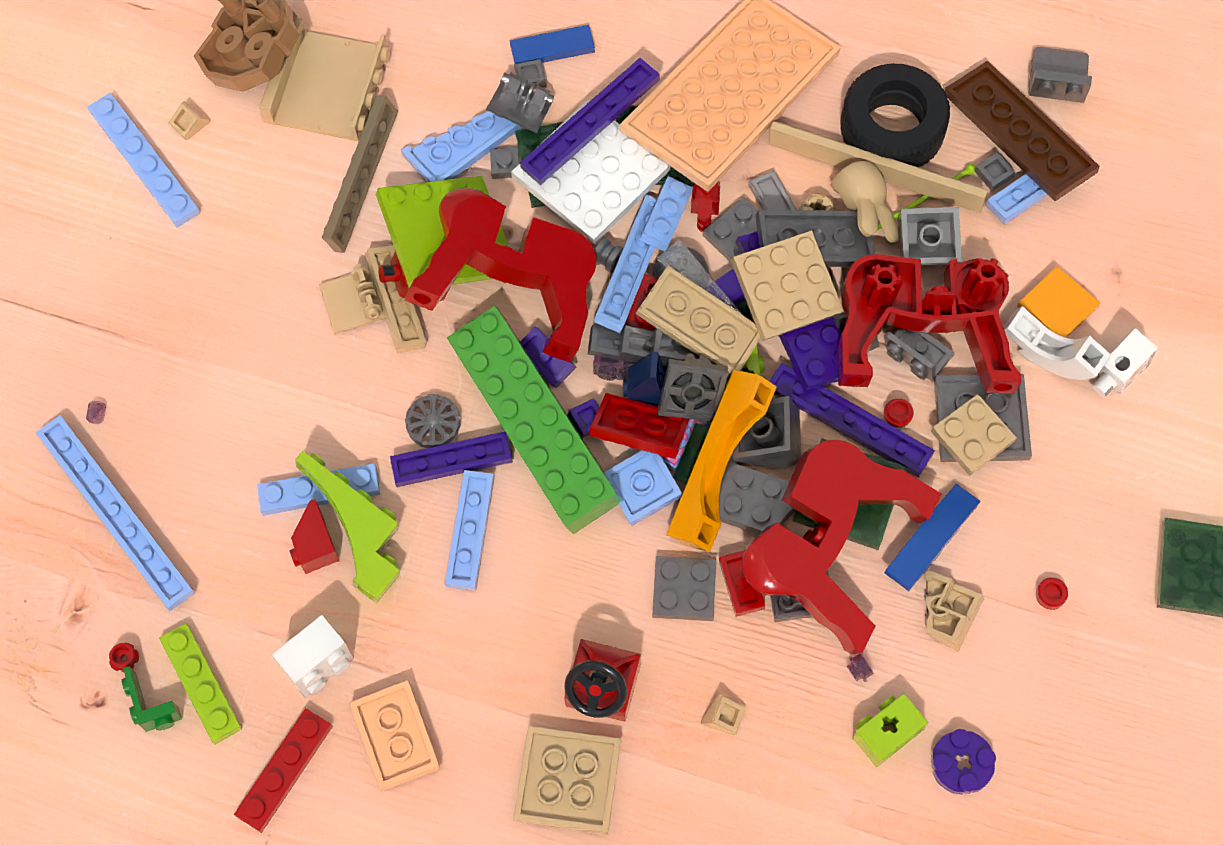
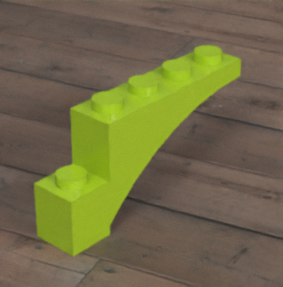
(364, 524)

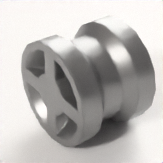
(607, 254)

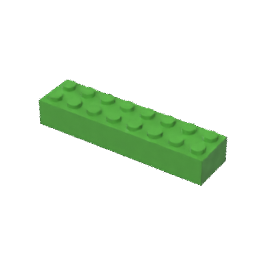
(534, 420)

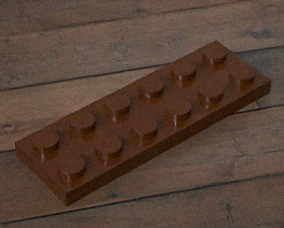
(1021, 131)

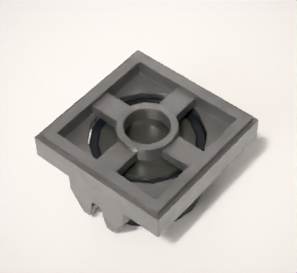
(692, 388)

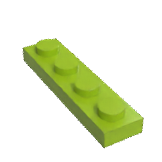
(200, 683)

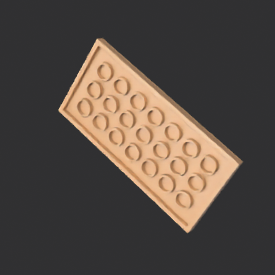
(729, 90)

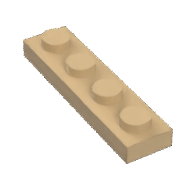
(399, 314)

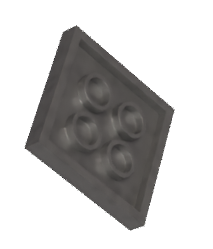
(956, 390)

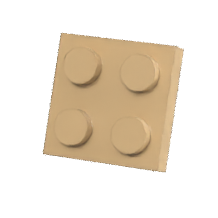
(973, 434)

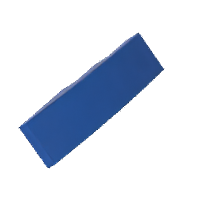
(932, 537)

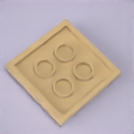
(786, 285)
(567, 780)

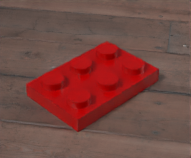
(638, 426)

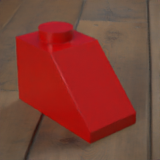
(312, 541)

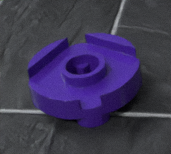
(980, 758)

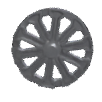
(432, 421)

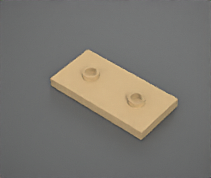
(699, 321)

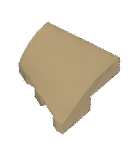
(949, 609)

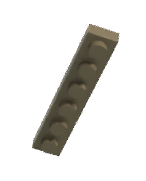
(360, 174)

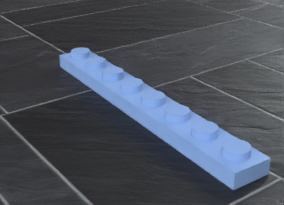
(115, 513)

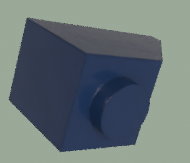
(645, 380)

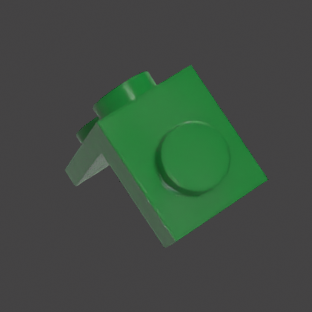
(157, 717)

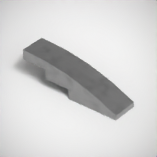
(634, 344)

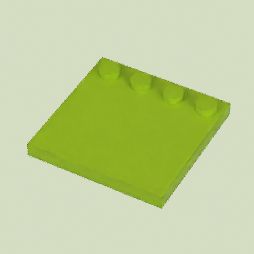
(416, 227)

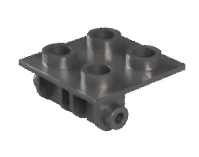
(520, 104)

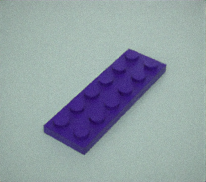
(809, 348)

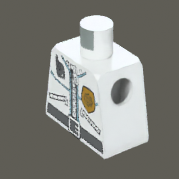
(1125, 364)

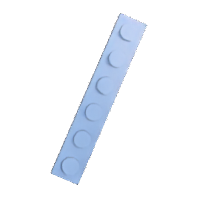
(143, 160)
(627, 273)

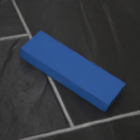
(553, 45)

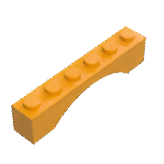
(741, 406)

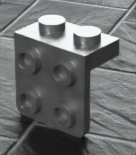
(1060, 74)
(920, 351)

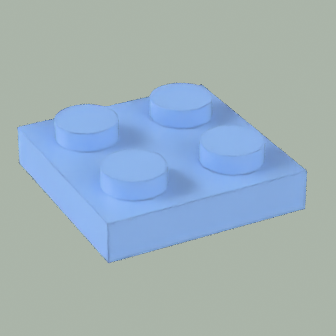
(643, 485)

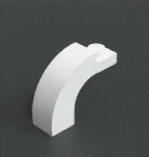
(1059, 355)

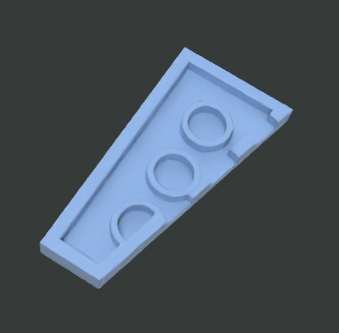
(459, 148)

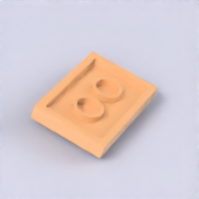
(394, 735)

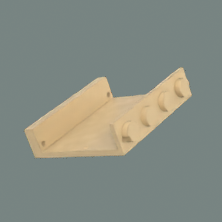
(326, 84)

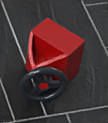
(602, 680)

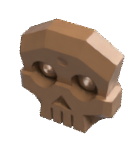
(247, 43)

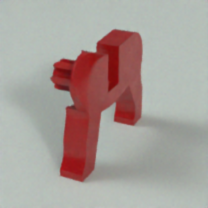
(548, 260)
(889, 292)
(828, 488)

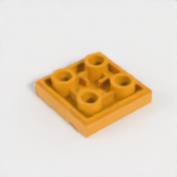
(1059, 303)

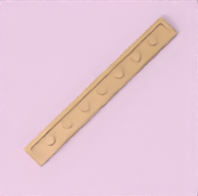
(893, 171)

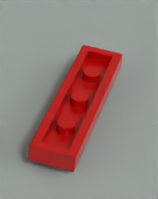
(283, 770)

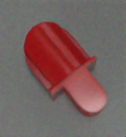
(705, 205)

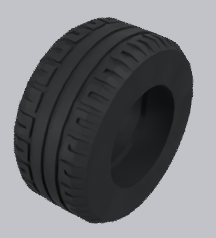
(902, 87)

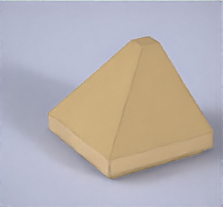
(188, 120)
(724, 715)

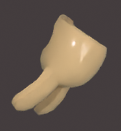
(865, 192)

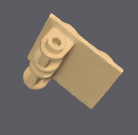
(352, 300)

